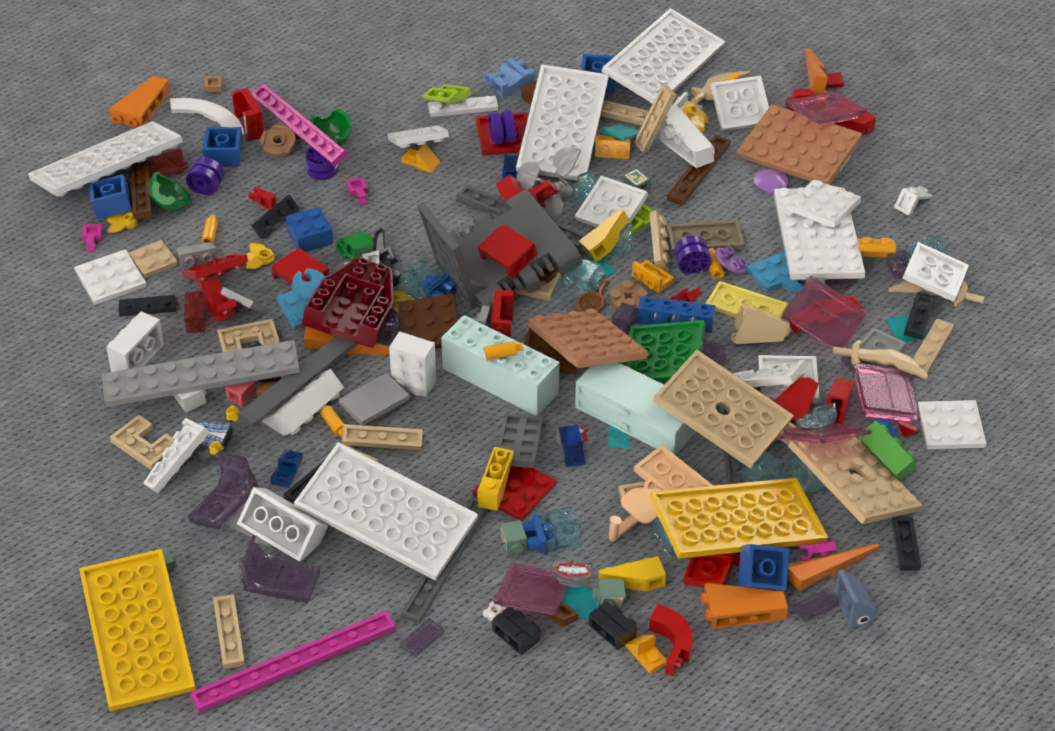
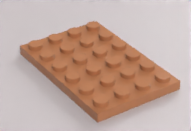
(799, 145)
(586, 338)

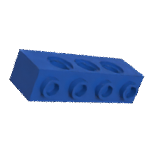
(660, 311)

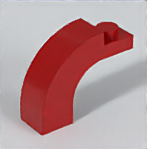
(510, 187)
(217, 304)
(676, 629)

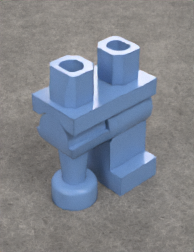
(510, 77)

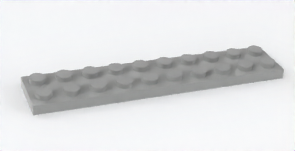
(200, 373)

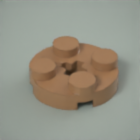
(281, 149)
(627, 288)

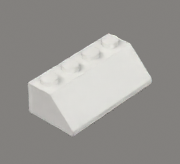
(304, 404)
(281, 523)

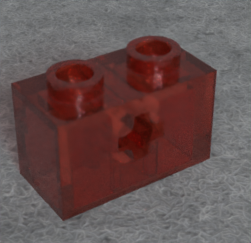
(194, 312)

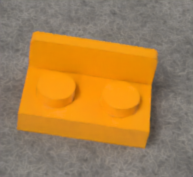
(612, 147)

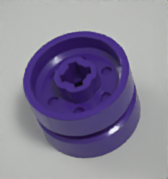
(501, 127)
(318, 166)
(205, 176)
(692, 255)

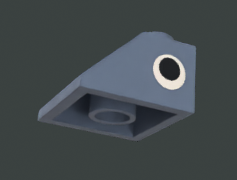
(854, 600)

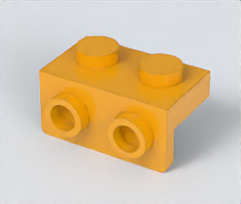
(876, 247)
(652, 275)

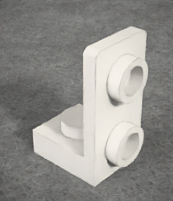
(909, 198)

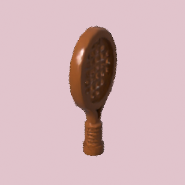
(592, 295)

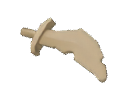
(705, 92)
(962, 295)
(883, 357)

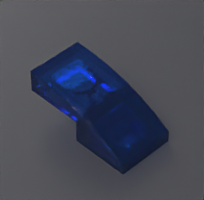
(509, 166)
(572, 445)
(287, 468)

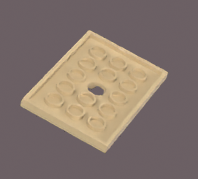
(752, 417)
(868, 497)

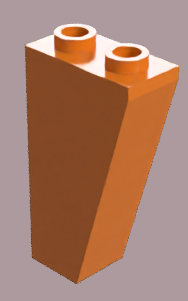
(141, 103)
(742, 605)

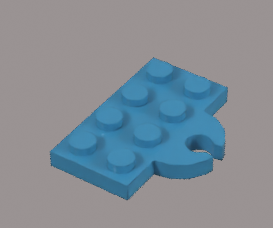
(774, 273)
(294, 302)

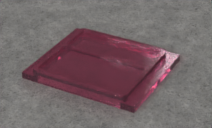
(826, 108)
(825, 314)
(886, 393)
(824, 434)
(531, 590)

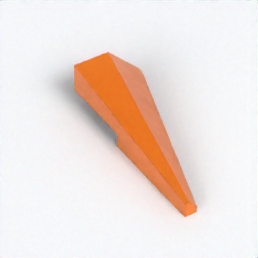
(816, 73)
(316, 339)
(807, 572)

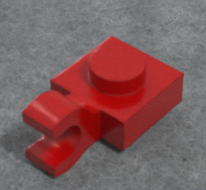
(263, 197)
(687, 296)

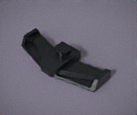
(386, 255)

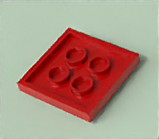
(485, 142)
(217, 266)
(523, 491)

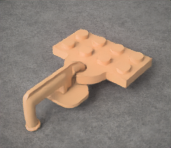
(661, 472)

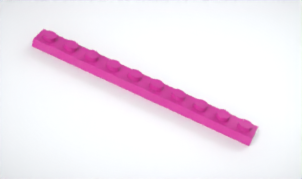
(299, 125)
(292, 661)

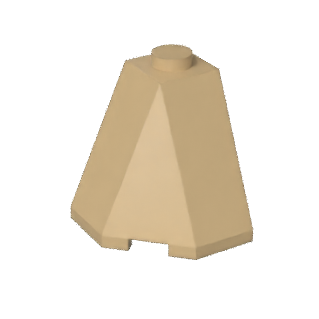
(758, 326)

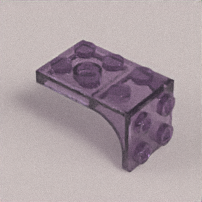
(230, 493)
(276, 576)

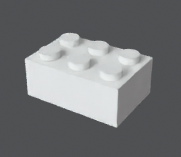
(135, 343)
(413, 363)

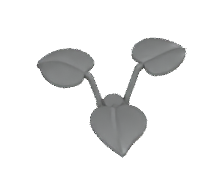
(564, 162)

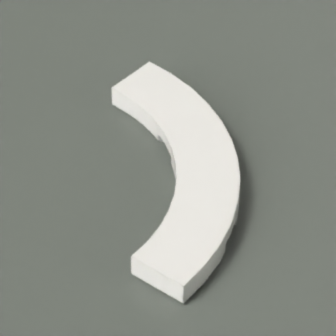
(207, 109)

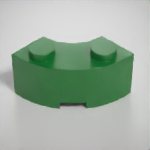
(355, 245)

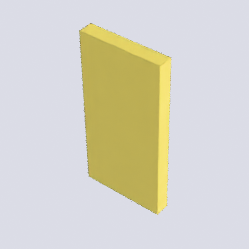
(729, 298)

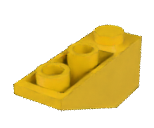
(605, 236)
(495, 478)
(638, 575)

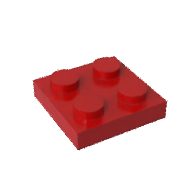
(709, 569)

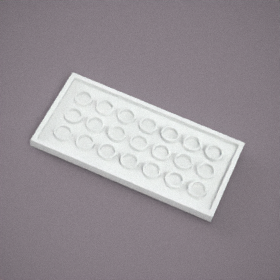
(663, 55)
(563, 115)
(105, 158)
(815, 247)
(386, 511)

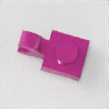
(358, 188)
(90, 234)
(821, 548)

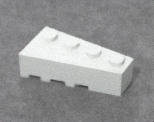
(685, 138)

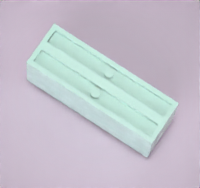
(523, 380)
(626, 402)

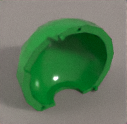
(335, 126)
(167, 193)

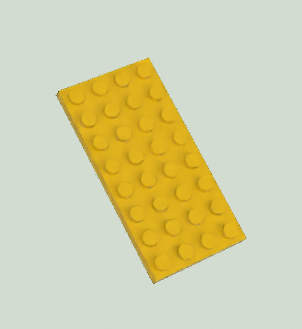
(738, 514)
(136, 630)

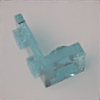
(584, 185)
(623, 245)

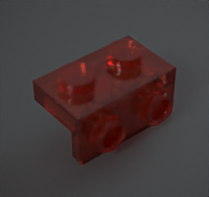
(168, 162)

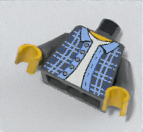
(219, 434)

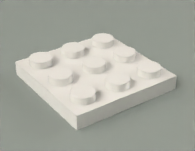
(739, 102)
(418, 136)
(608, 198)
(823, 203)
(935, 271)
(110, 277)
(776, 361)
(951, 424)

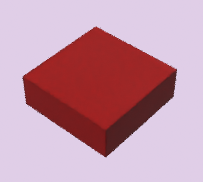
(834, 80)

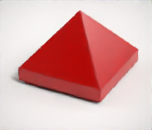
(907, 429)

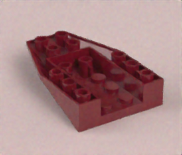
(352, 302)

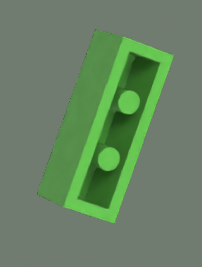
(889, 451)

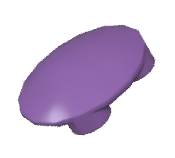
(770, 179)
(730, 260)

